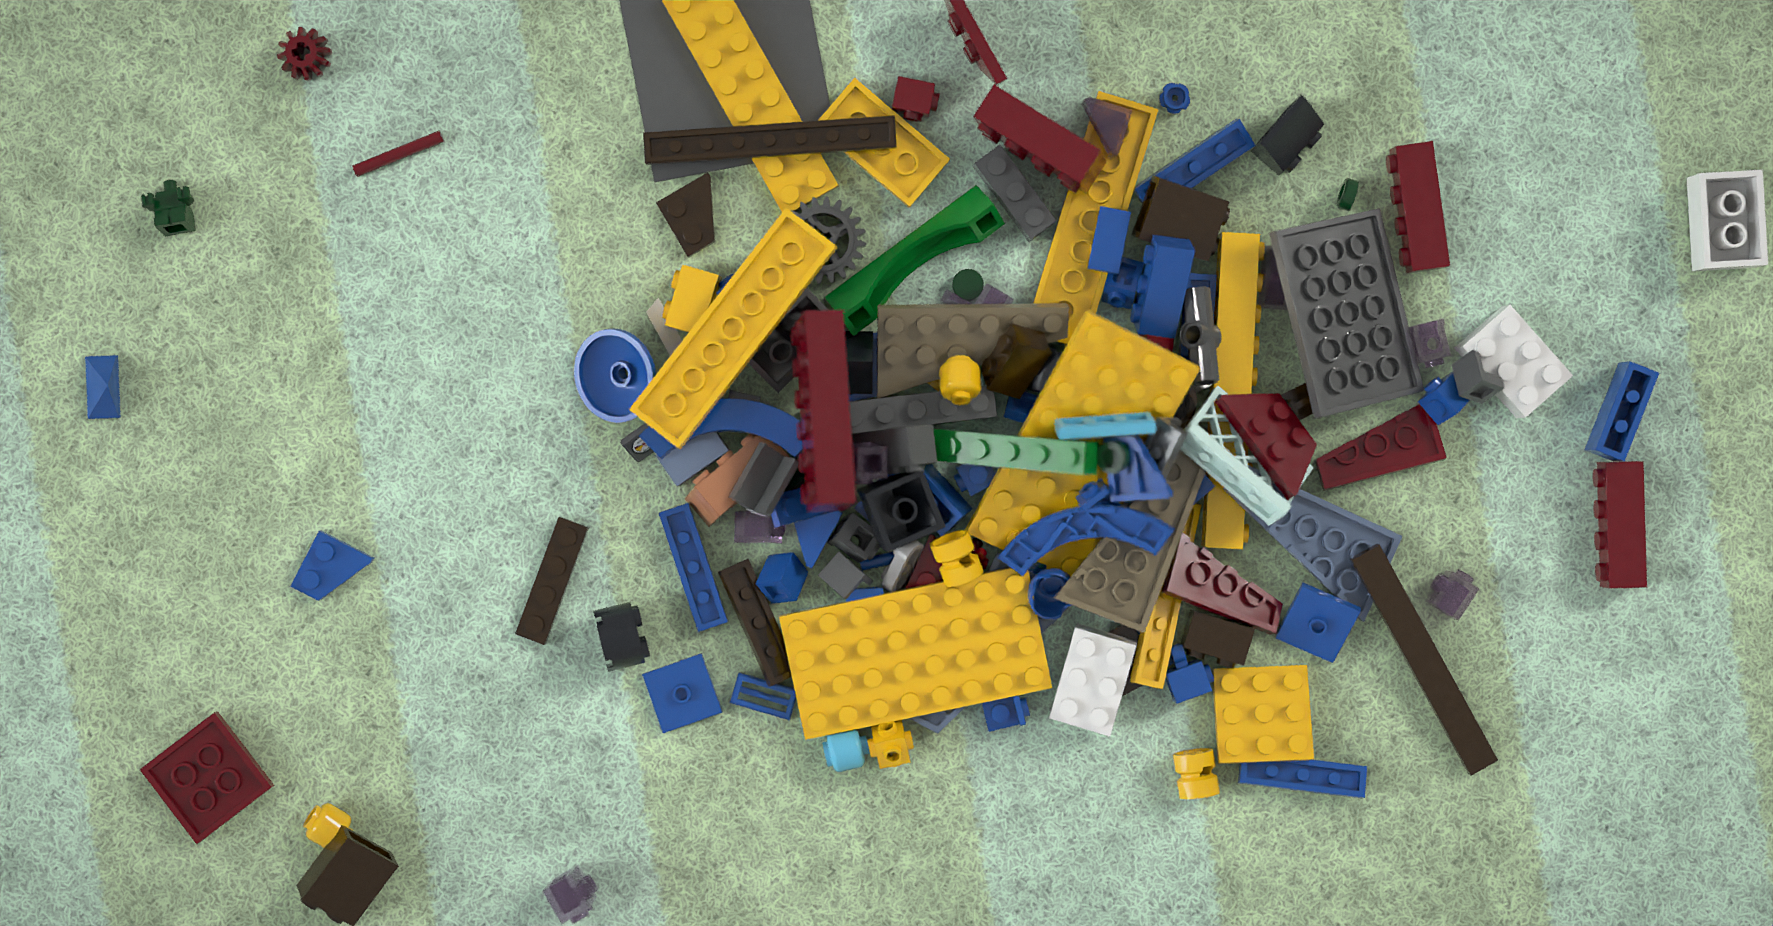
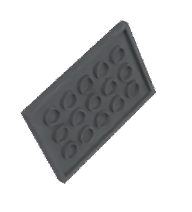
(1346, 312)

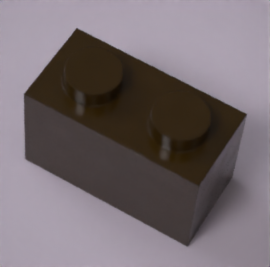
(1015, 360)
(1216, 638)

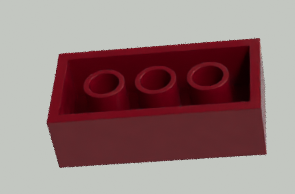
(1039, 139)

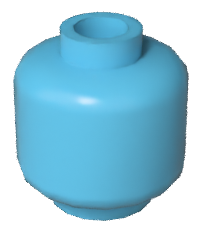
(845, 750)

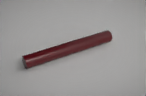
(398, 153)

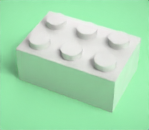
(1727, 220)
(1518, 356)
(1093, 679)

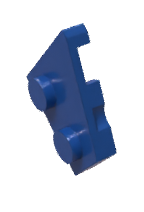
(1140, 478)
(328, 566)

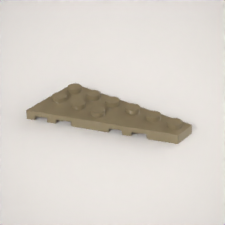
(922, 337)
(1126, 579)

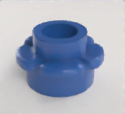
(1180, 91)

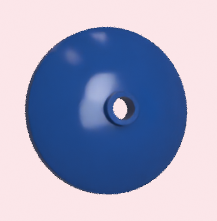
(603, 377)

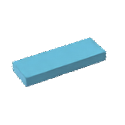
(1105, 425)

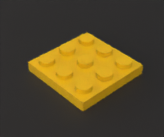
(1262, 714)

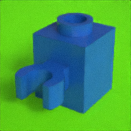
(1187, 678)

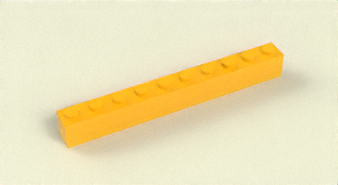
(1236, 318)

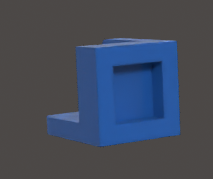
(782, 578)

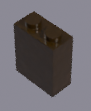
(1182, 213)
(346, 876)

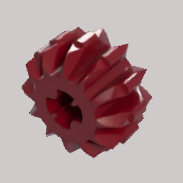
(312, 61)

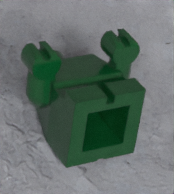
(171, 209)

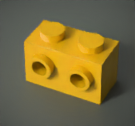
(692, 296)

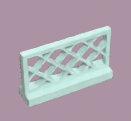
(1232, 470)

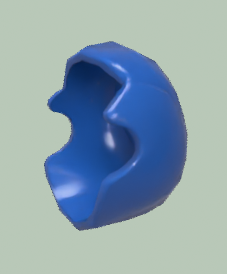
(1044, 588)

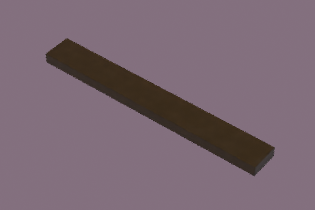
(770, 140)
(1423, 659)

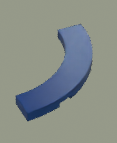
(738, 416)
(1075, 524)

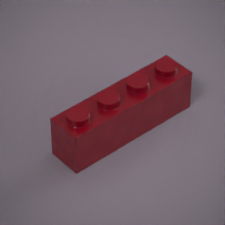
(1418, 207)
(1621, 524)

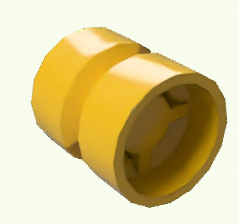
(957, 559)
(1196, 773)

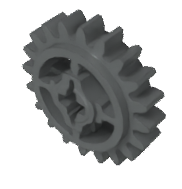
(836, 232)

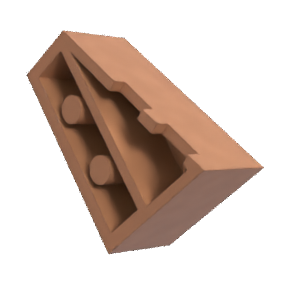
(712, 490)

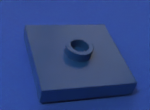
(1317, 622)
(682, 693)

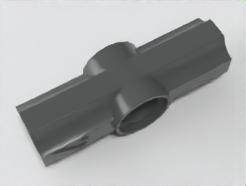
(1201, 334)

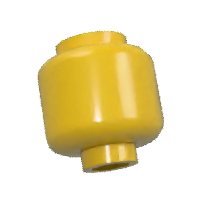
(960, 379)
(324, 823)

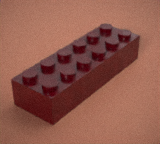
(824, 411)

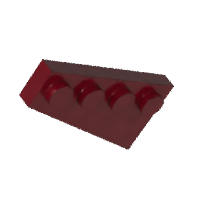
(1392, 447)

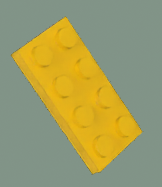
(901, 170)

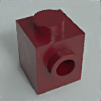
(915, 98)

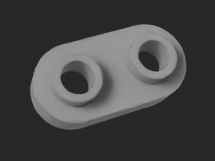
(899, 571)

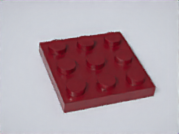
(207, 777)

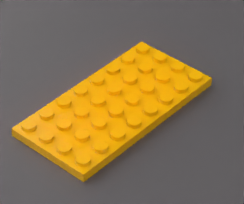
(1097, 374)
(914, 652)

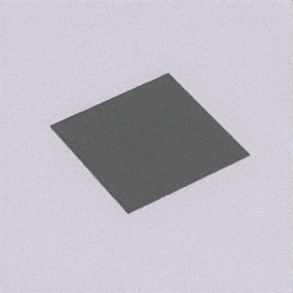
(677, 94)

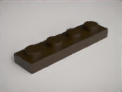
(552, 580)
(757, 621)

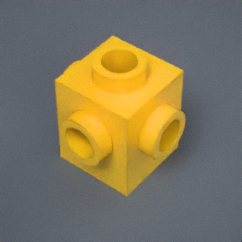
(890, 744)

